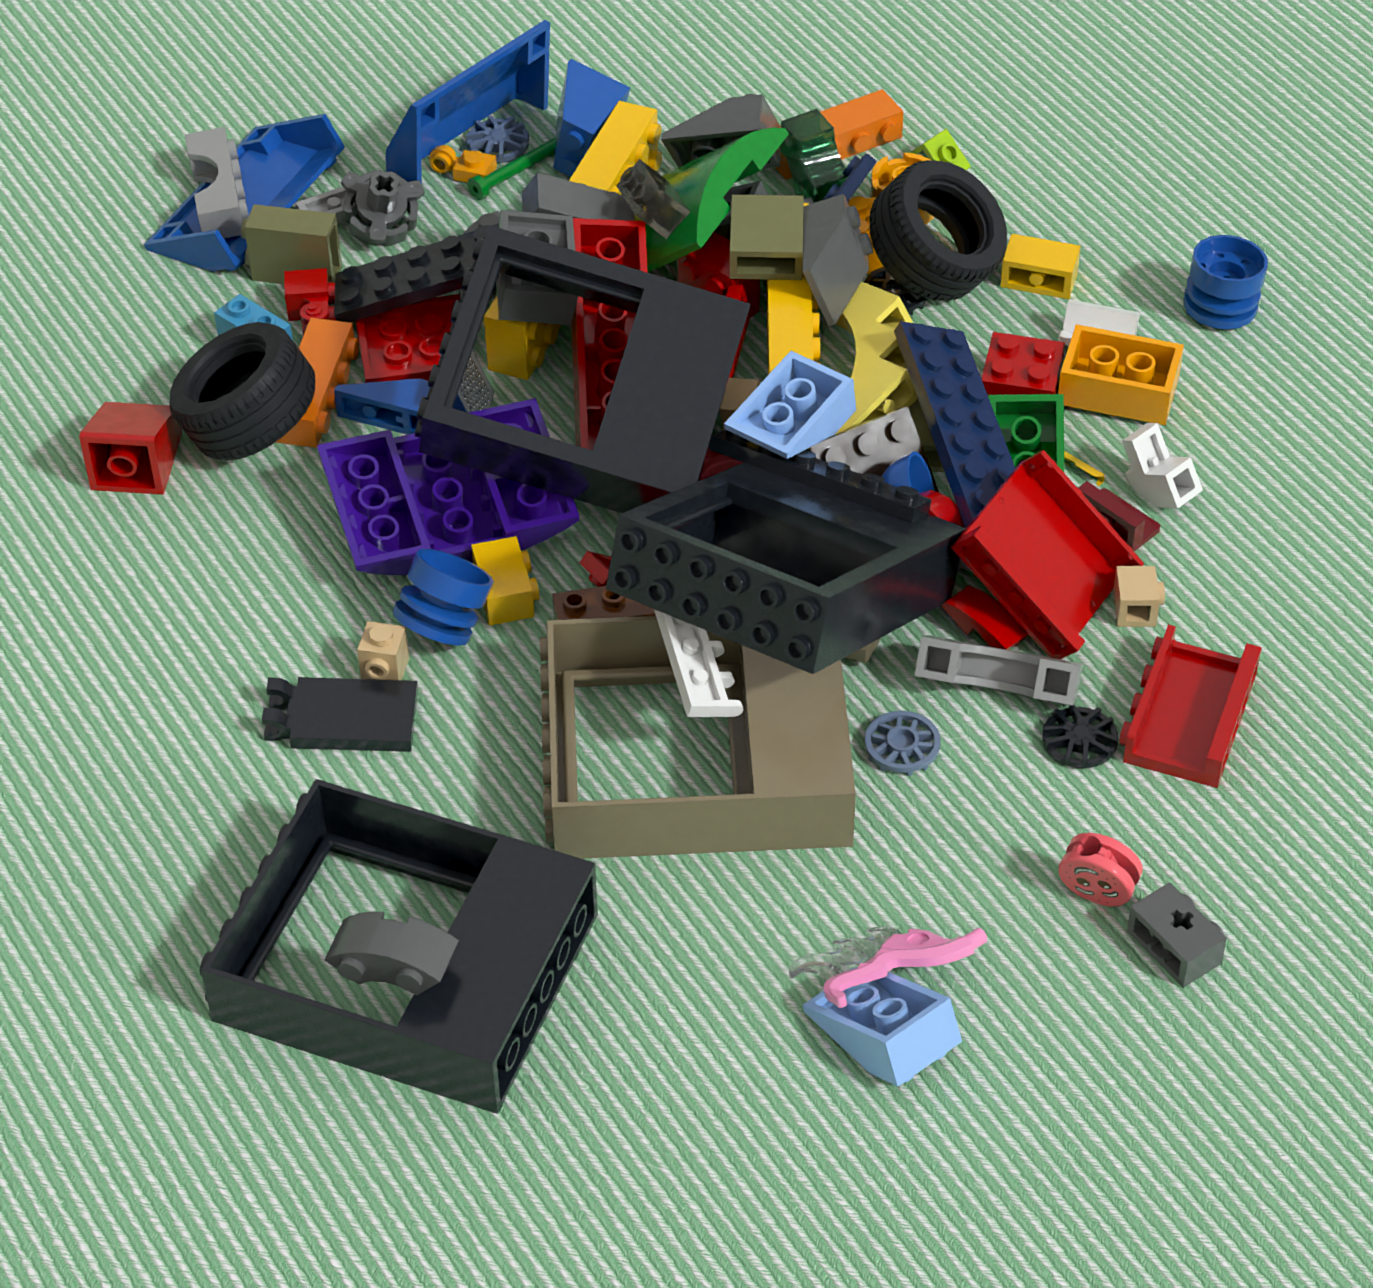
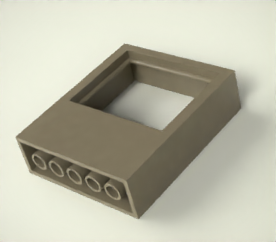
(785, 751)

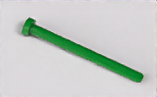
(480, 186)

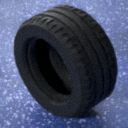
(911, 250)
(242, 391)

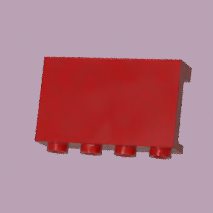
(1188, 709)

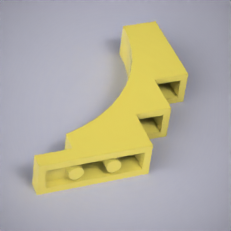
(879, 366)

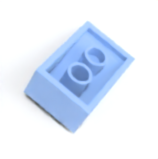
(795, 407)
(889, 1026)

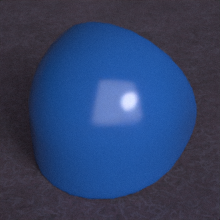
(910, 472)

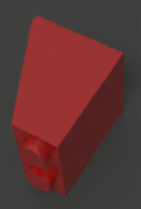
(130, 447)

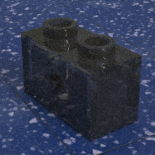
(652, 198)

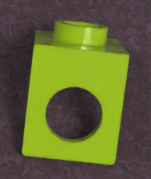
(943, 148)

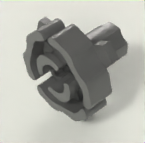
(381, 203)

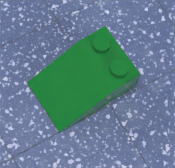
(1031, 424)

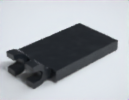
(342, 713)

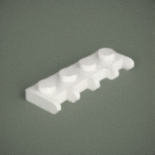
(696, 669)

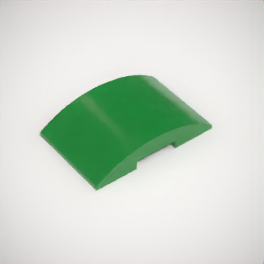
(702, 189)

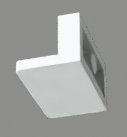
(1097, 317)

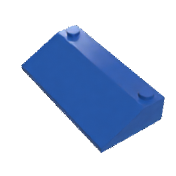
(507, 74)
(275, 168)

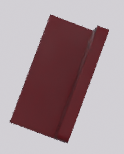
(1125, 519)

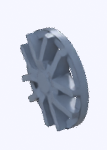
(501, 137)
(902, 742)

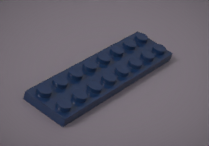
(956, 413)

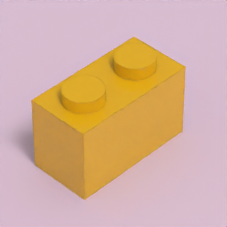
(1040, 266)
(512, 590)

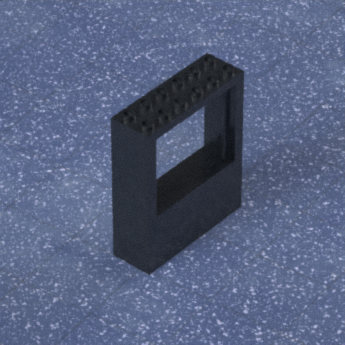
(659, 402)
(782, 565)
(513, 951)

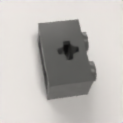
(1177, 934)

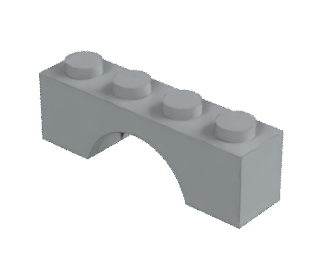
(216, 162)
(998, 669)

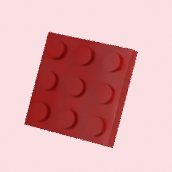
(405, 340)

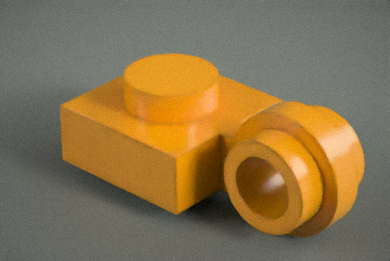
(464, 167)

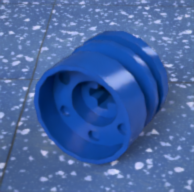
(1225, 281)
(442, 597)

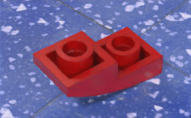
(982, 613)

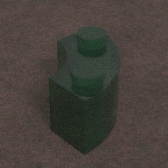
(812, 155)

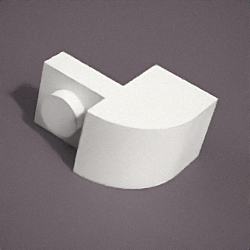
(1155, 474)

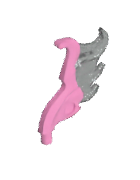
(884, 949)

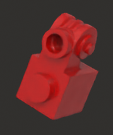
(309, 295)

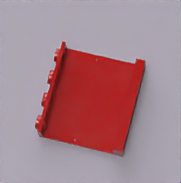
(1045, 554)

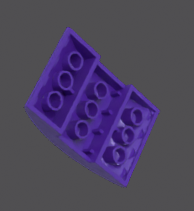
(410, 501)

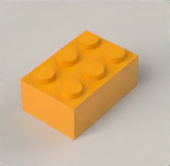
(1120, 374)

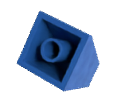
(583, 110)

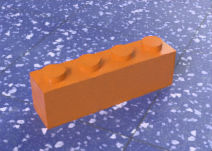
(860, 125)
(329, 350)

